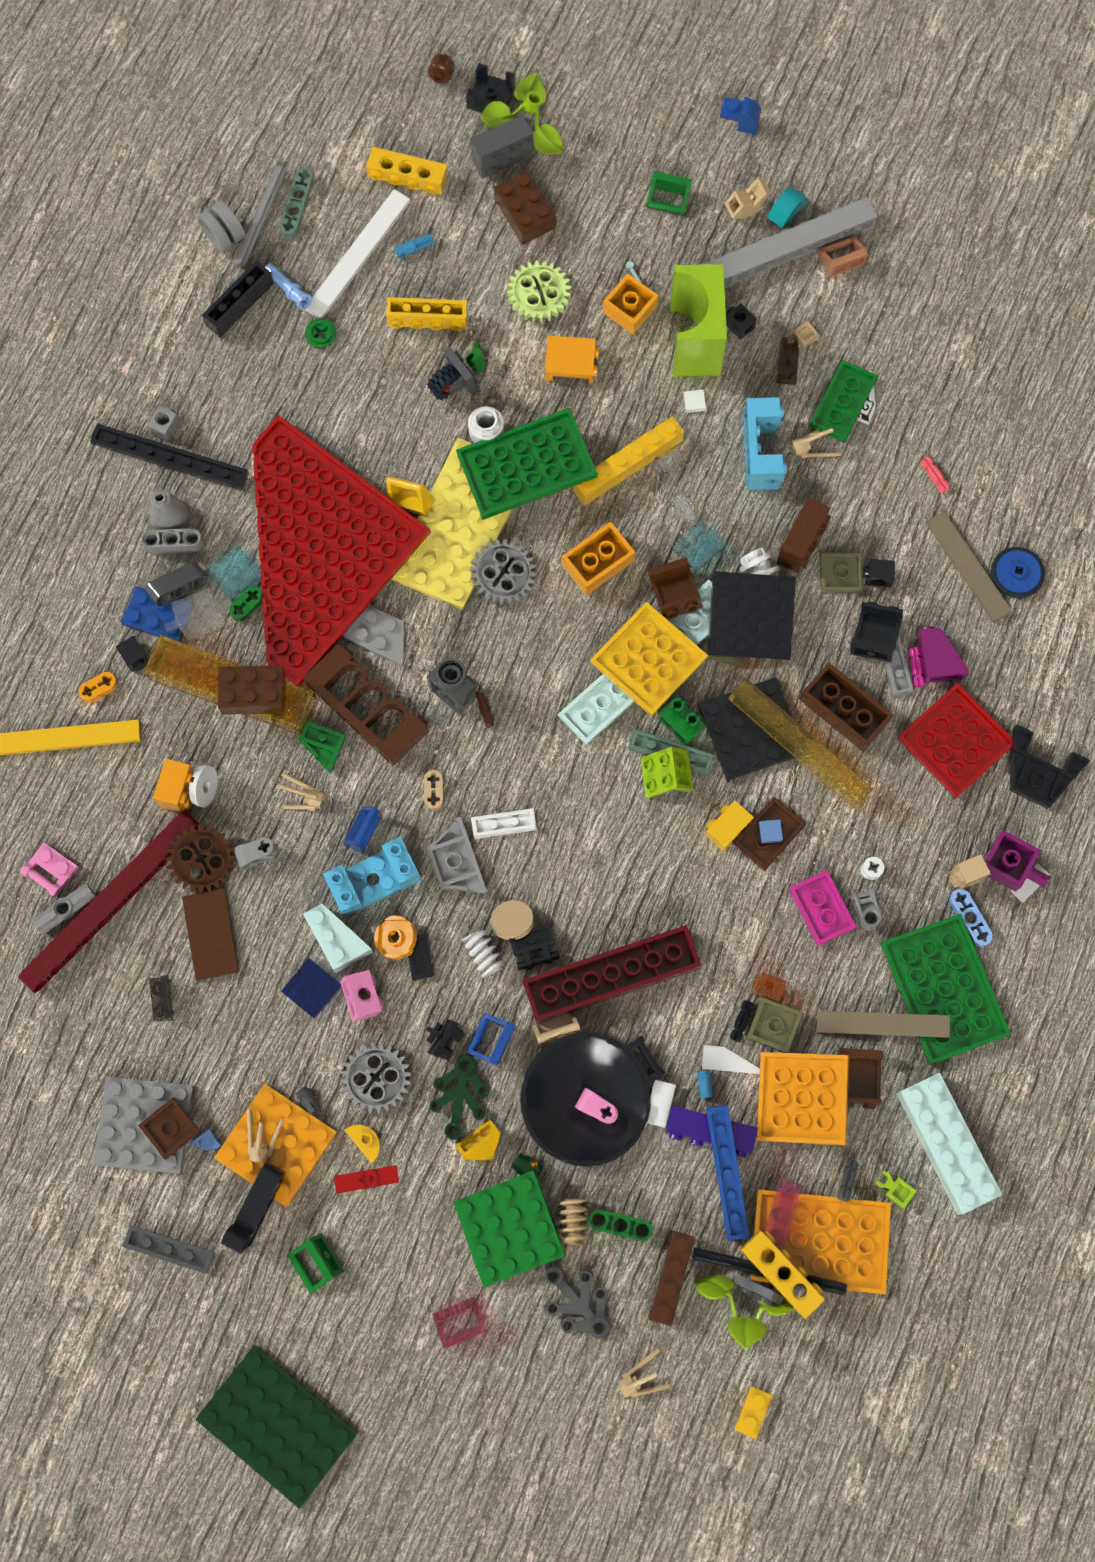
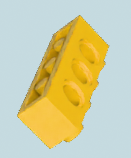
(401, 163)
(802, 1304)

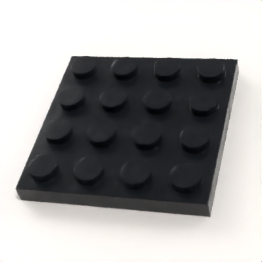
(751, 615)
(737, 739)

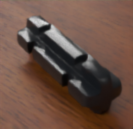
(742, 1021)

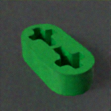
(244, 602)

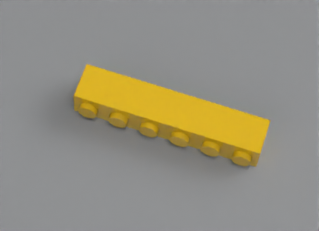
(631, 459)

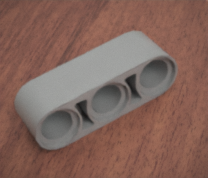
(165, 536)

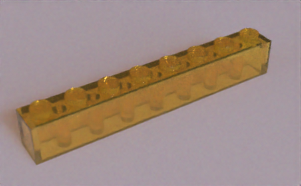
(800, 743)

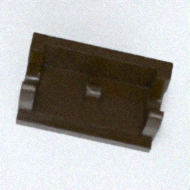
(787, 362)

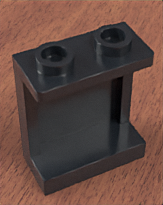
(877, 632)

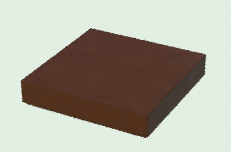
(169, 1128)

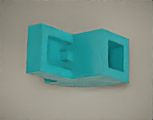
(787, 206)

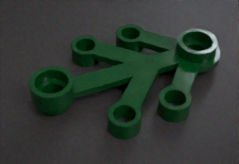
(460, 1094)

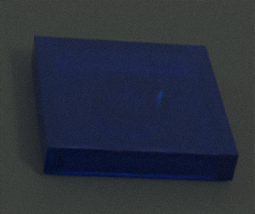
(311, 988)

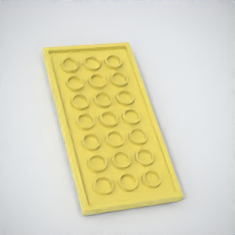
(457, 533)

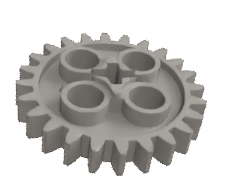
(487, 562)
(391, 1090)

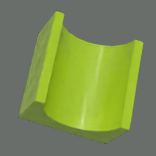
(701, 296)

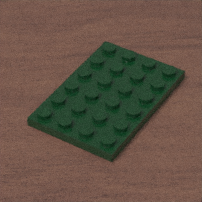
(277, 1426)

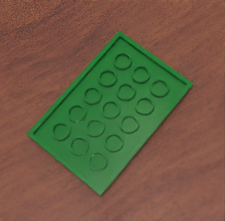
(526, 463)
(943, 976)

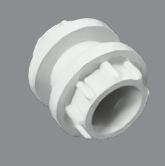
(485, 417)
(758, 563)

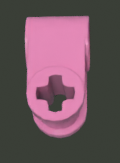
(594, 1105)

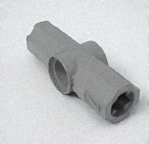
(52, 917)

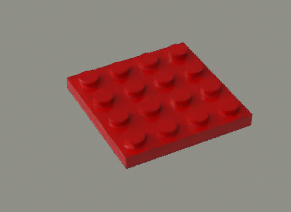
(956, 740)

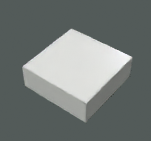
(694, 401)

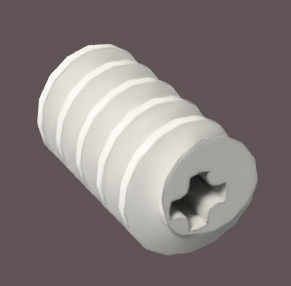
(483, 952)

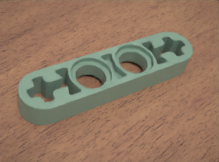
(299, 203)

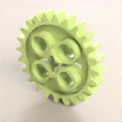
(522, 296)

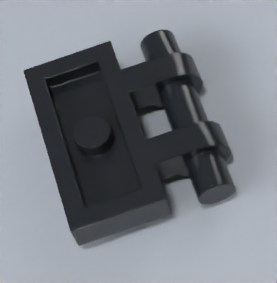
(538, 938)

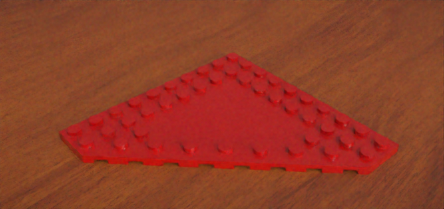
(322, 546)

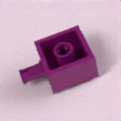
(1022, 860)

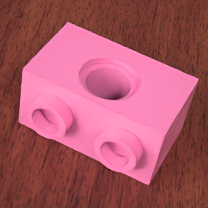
(360, 1008)

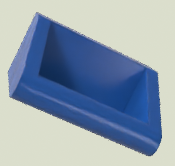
(362, 829)
(501, 1044)

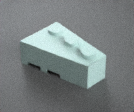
(337, 941)

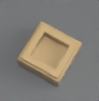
(805, 334)

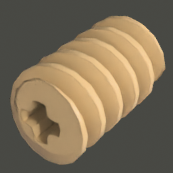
(573, 1221)

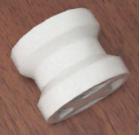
(868, 871)

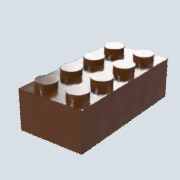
(846, 707)

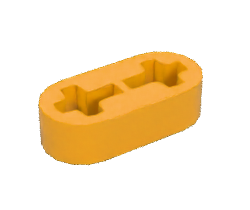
(95, 683)

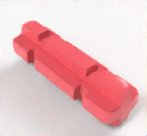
(935, 474)

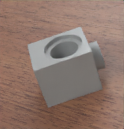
(165, 431)

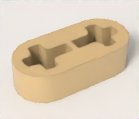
(428, 790)

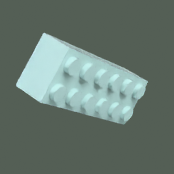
(949, 1144)

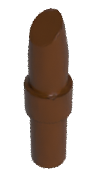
(484, 709)

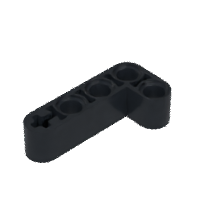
(259, 1199)

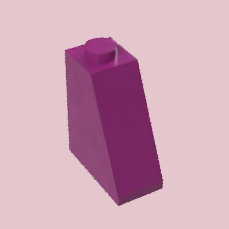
(939, 656)

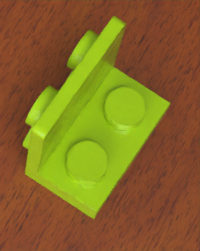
(667, 771)

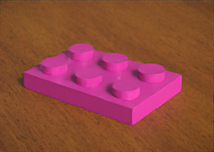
(822, 908)

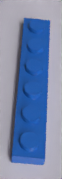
(727, 1172)

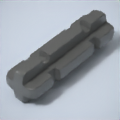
(848, 1180)

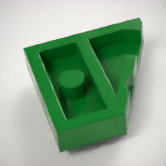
(322, 744)

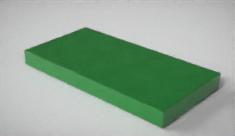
(843, 400)

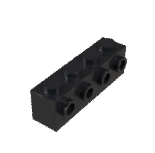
(238, 299)

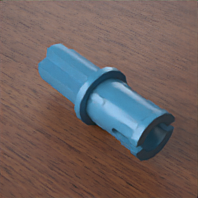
(413, 245)

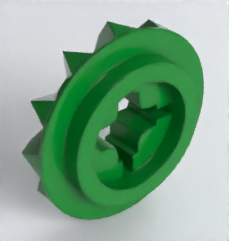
(321, 325)

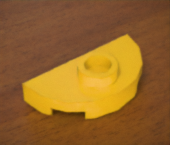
(365, 1140)

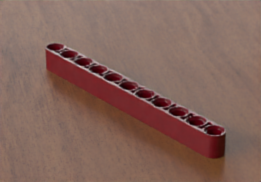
(104, 906)

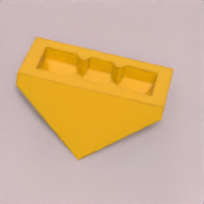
(480, 1143)

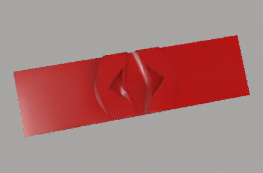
(366, 1179)

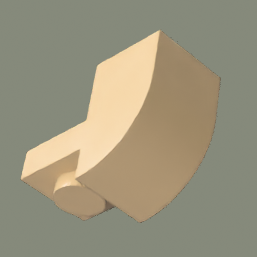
(748, 202)

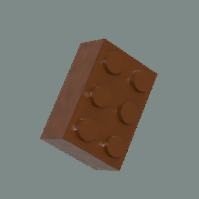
(525, 207)
(804, 535)
(251, 690)

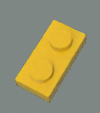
(753, 1412)

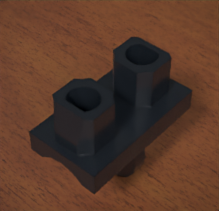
(439, 1047)

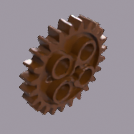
(183, 868)

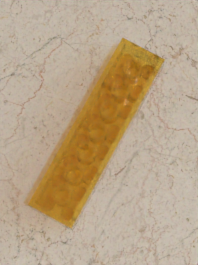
(197, 675)

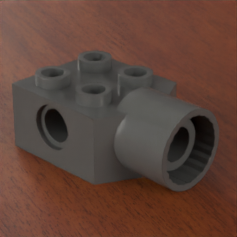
(452, 684)

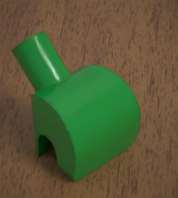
(476, 358)

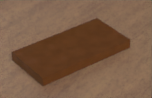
(210, 934)

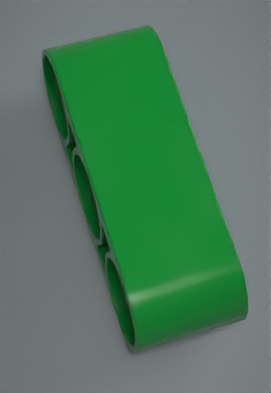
(631, 1222)

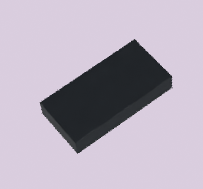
(420, 960)

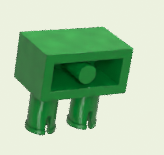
(682, 720)

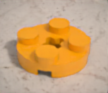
(406, 941)

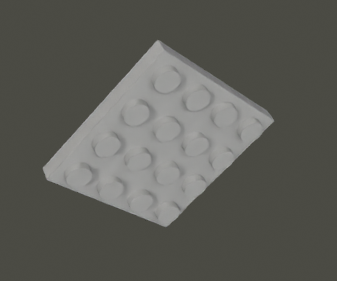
(123, 1108)

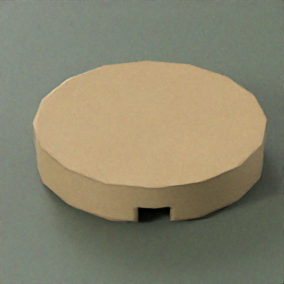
(512, 920)

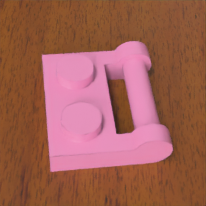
(53, 863)

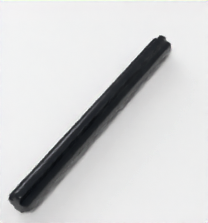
(747, 1266)

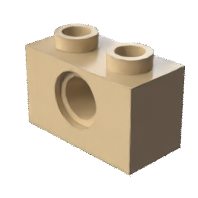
(969, 873)

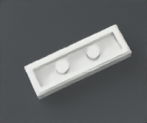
(503, 823)

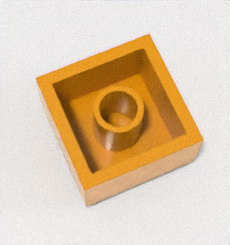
(630, 304)
(173, 786)

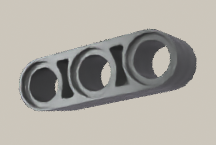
(176, 584)

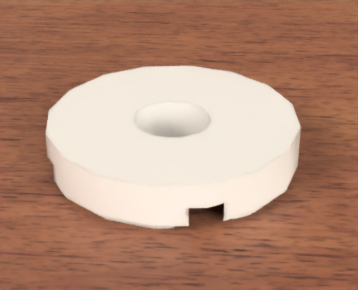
(204, 786)

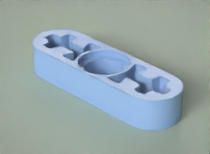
(973, 908)

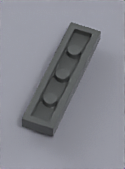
(168, 1249)

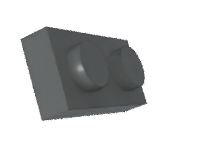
(766, 1295)

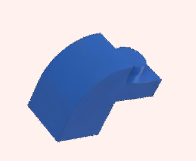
(745, 112)

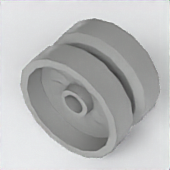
(221, 226)

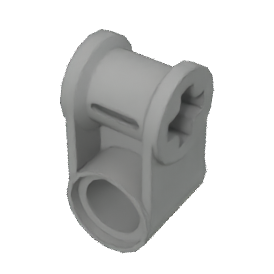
(252, 853)
(866, 904)

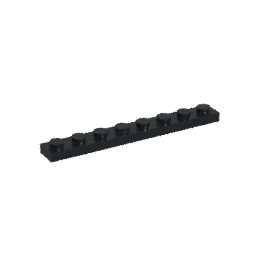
(169, 457)

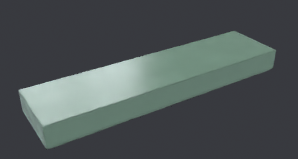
(648, 743)

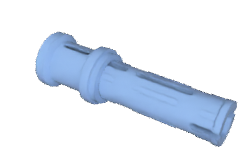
(293, 290)

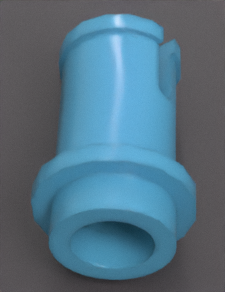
(705, 1084)

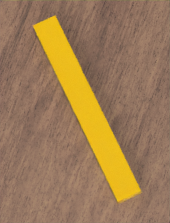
(70, 737)

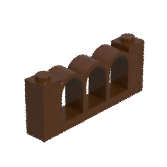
(330, 670)

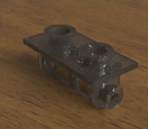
(160, 998)

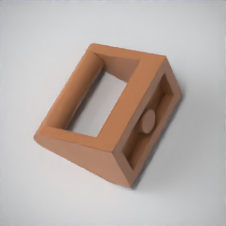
(845, 262)

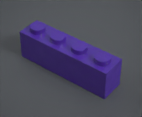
(695, 1127)

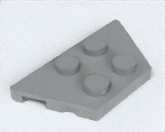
(379, 635)
(455, 861)

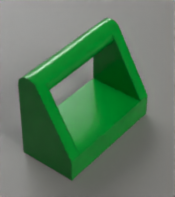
(670, 184)
(323, 1258)

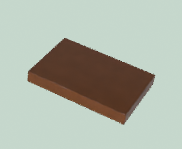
(749, 840)

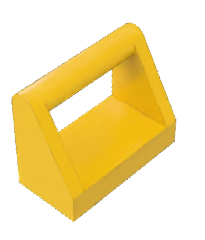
(409, 495)

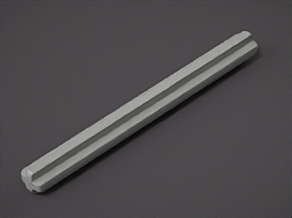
(260, 216)

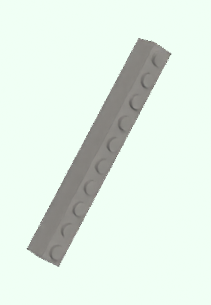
(796, 241)

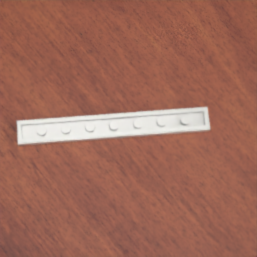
(358, 254)

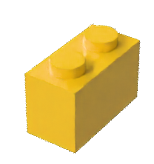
(728, 825)

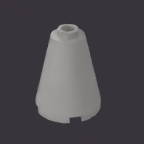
(167, 511)

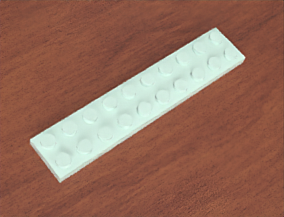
(605, 702)

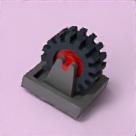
(452, 377)

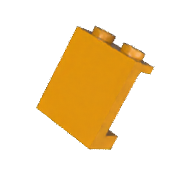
(571, 358)

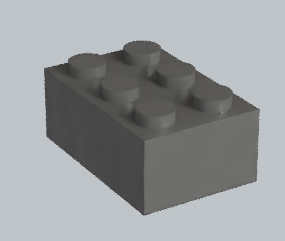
(502, 147)

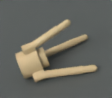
(802, 445)
(312, 797)
(258, 1150)
(631, 1385)

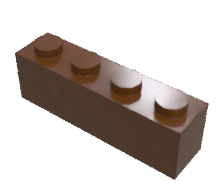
(671, 1278)

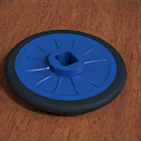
(1014, 584)

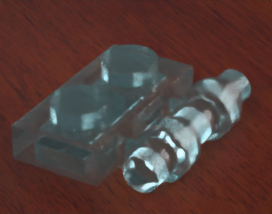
(703, 550)

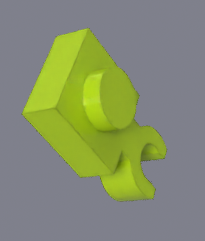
(898, 1190)

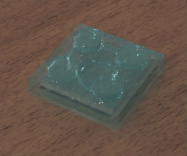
(234, 573)

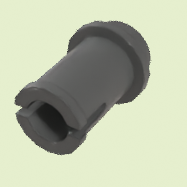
(307, 1099)

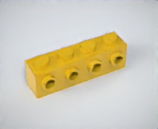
(427, 313)

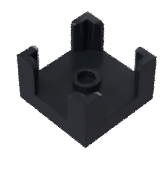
(489, 89)

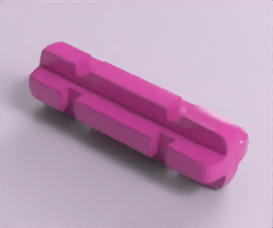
(916, 667)

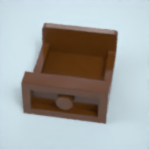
(675, 588)
(864, 1077)

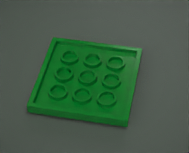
(509, 1228)

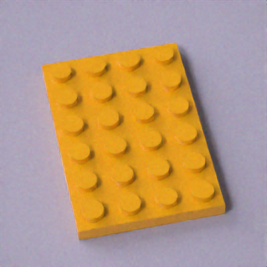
(834, 1239)

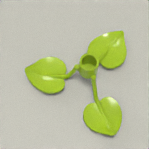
(533, 95)
(743, 1329)

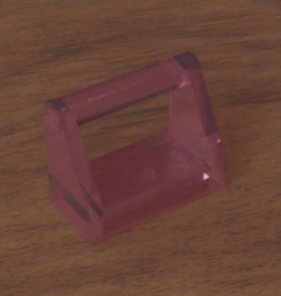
(464, 1335)

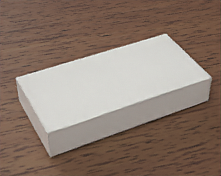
(660, 1102)

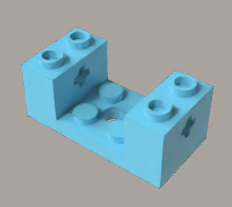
(762, 417)
(351, 885)

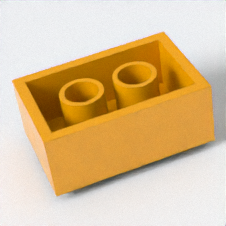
(598, 558)

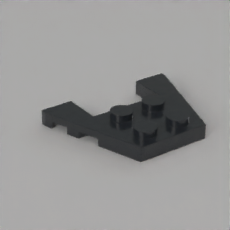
(1036, 778)

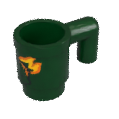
(525, 1164)

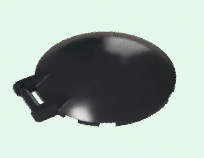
(558, 1080)

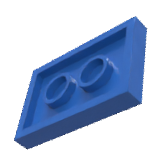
(149, 618)

